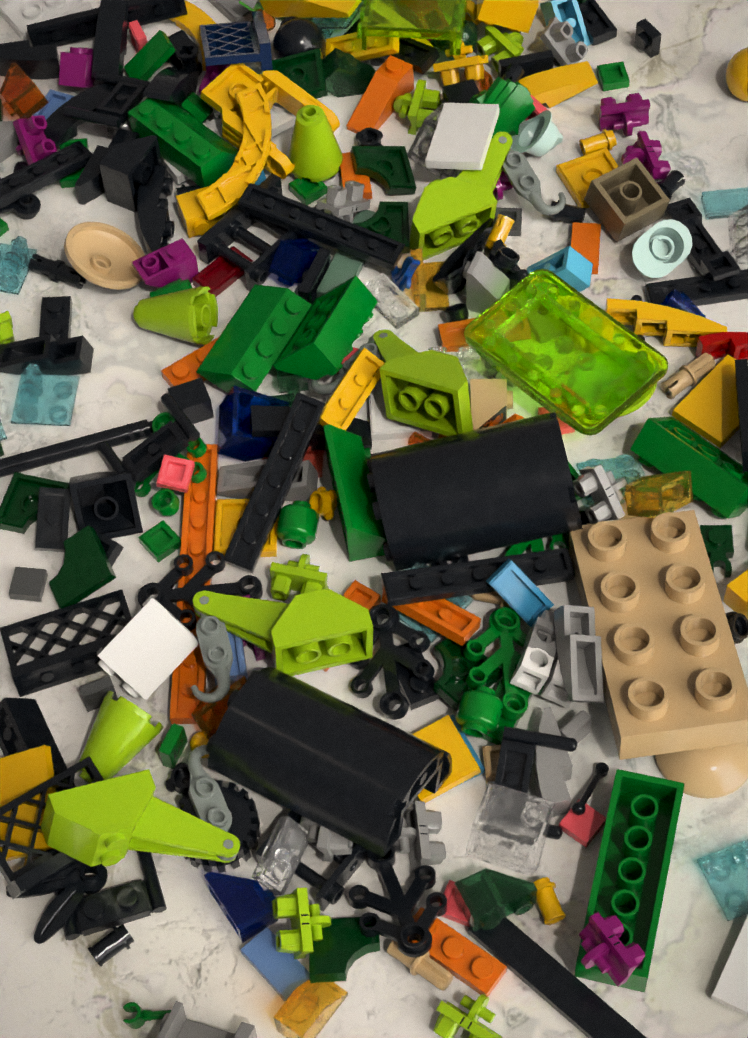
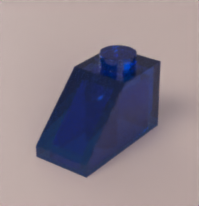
(292, 259)
(242, 903)

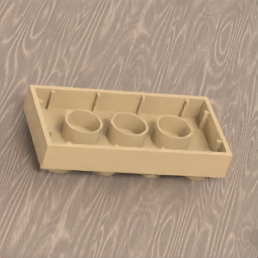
(663, 635)

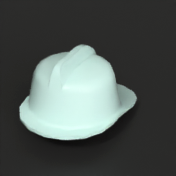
(537, 135)
(662, 248)

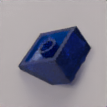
(235, 425)

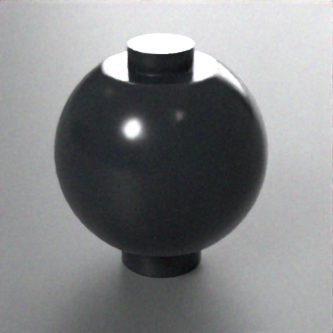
(297, 36)

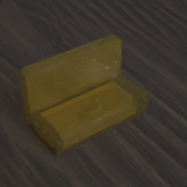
(425, 292)

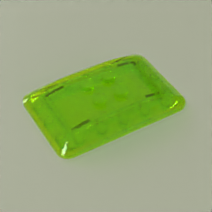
(565, 352)

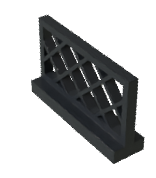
(77, 659)
(48, 862)

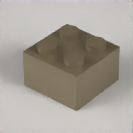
(626, 199)

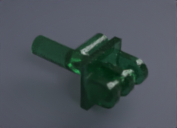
(290, 384)

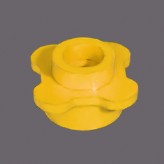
(324, 502)

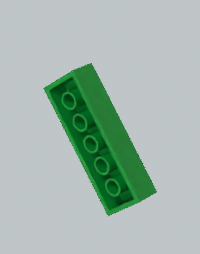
(634, 865)

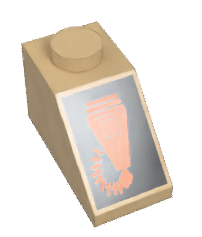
(489, 402)

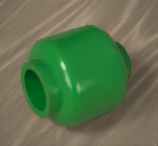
(297, 525)
(479, 712)

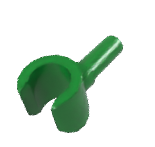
(142, 1015)

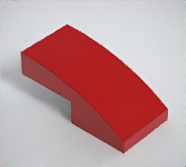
(724, 343)

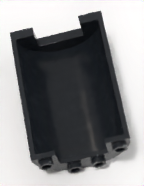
(474, 491)
(324, 758)

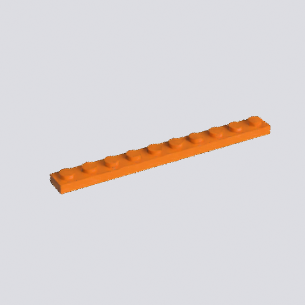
(197, 542)

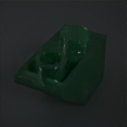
(346, 74)
(493, 896)

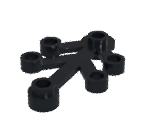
(167, 595)
(387, 657)
(399, 906)

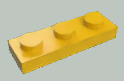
(376, 46)
(352, 390)

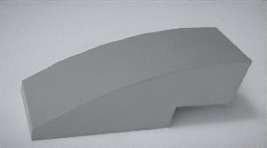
(240, 480)
(579, 653)
(552, 768)

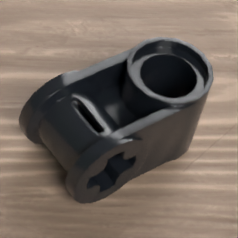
(186, 52)

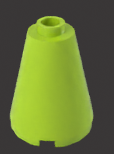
(314, 146)
(180, 314)
(117, 736)

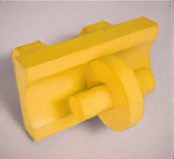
(473, 66)

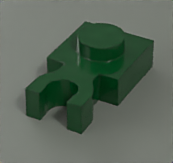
(719, 546)

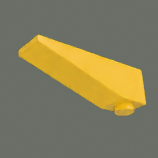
(310, 8)

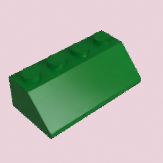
(183, 140)
(328, 331)
(254, 338)
(714, 474)
(349, 480)

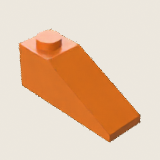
(376, 105)

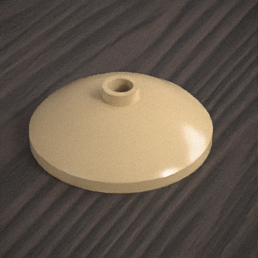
(103, 255)
(707, 771)

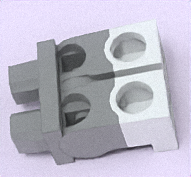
(541, 662)

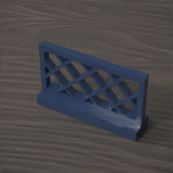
(237, 42)

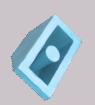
(567, 11)
(568, 266)

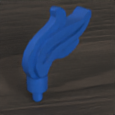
(403, 276)

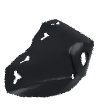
(450, 276)

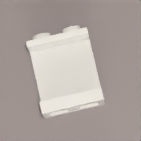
(147, 649)

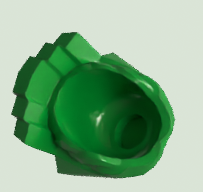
(513, 102)

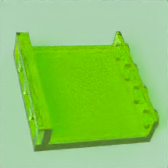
(414, 20)

